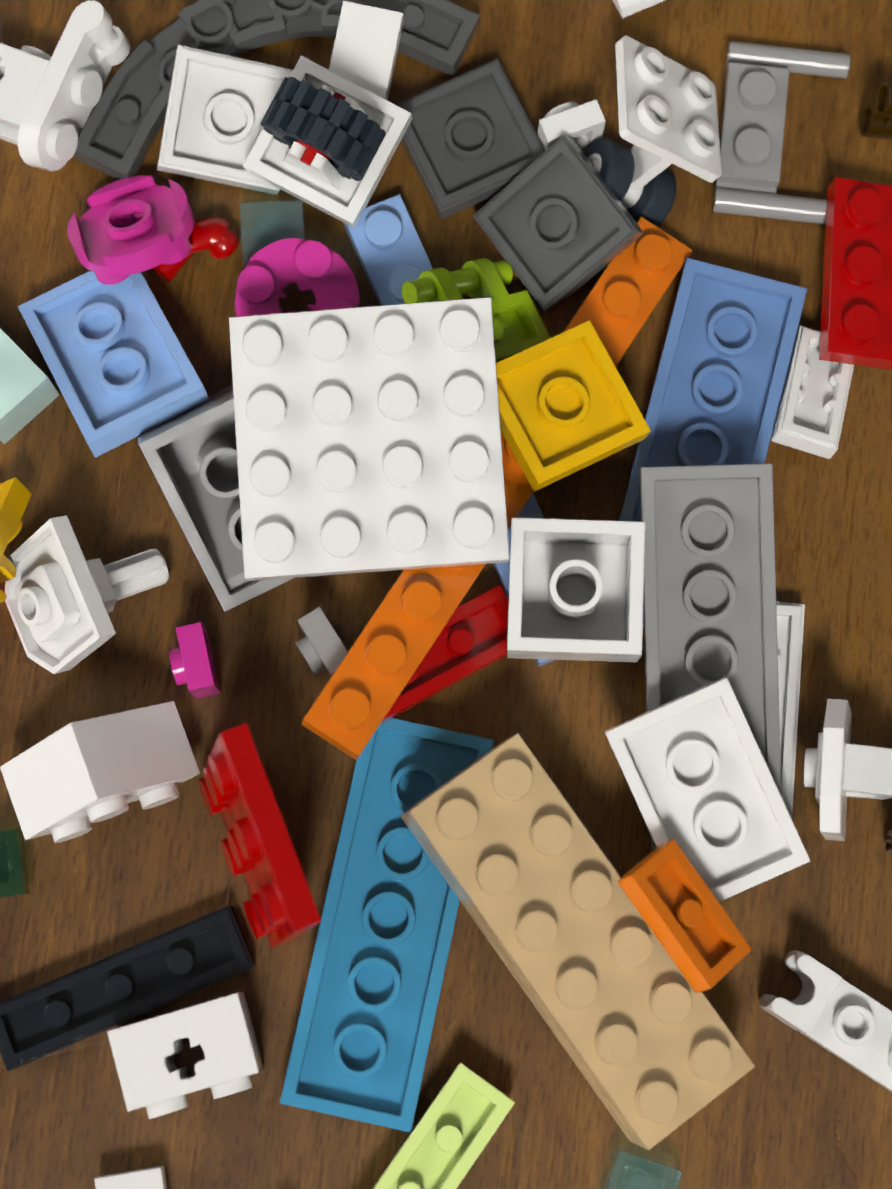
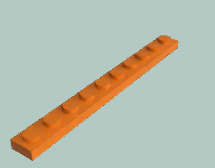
(426, 598)

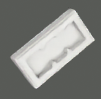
(812, 399)

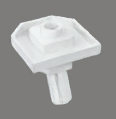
(64, 600)
(844, 770)

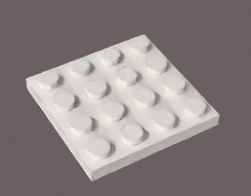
(368, 439)

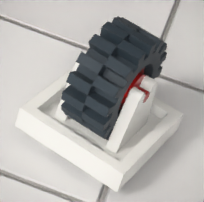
(327, 141)

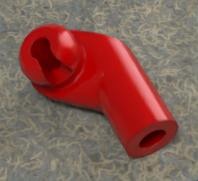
(208, 234)

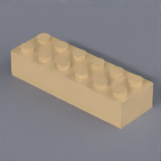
(576, 942)

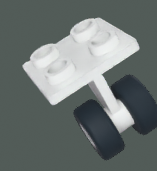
(668, 119)

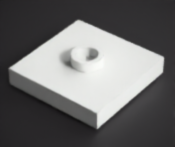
(216, 116)

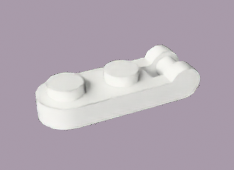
(70, 87)

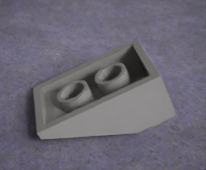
(199, 477)

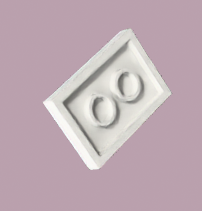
(708, 789)

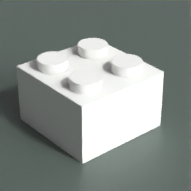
(576, 590)

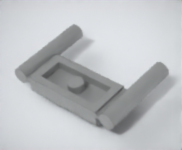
(755, 129)

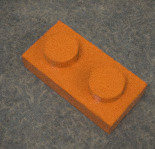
(684, 916)

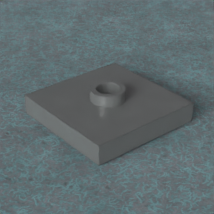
(469, 138)
(558, 224)

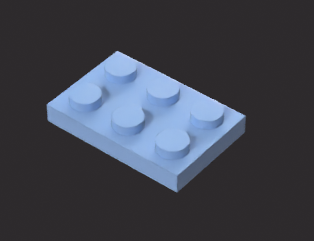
(113, 358)

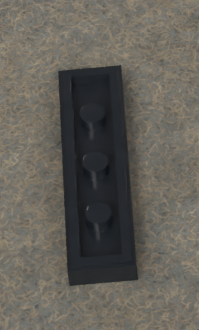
(122, 987)

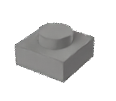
(321, 644)

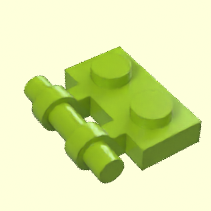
(513, 315)

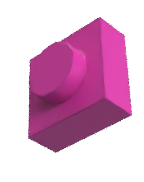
(194, 661)

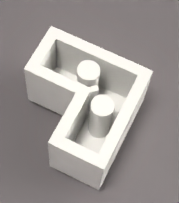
(97, 769)

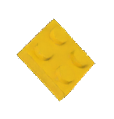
(565, 406)

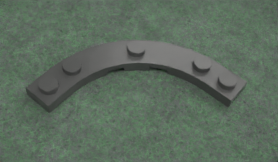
(138, 93)

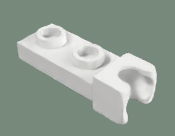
(837, 1018)

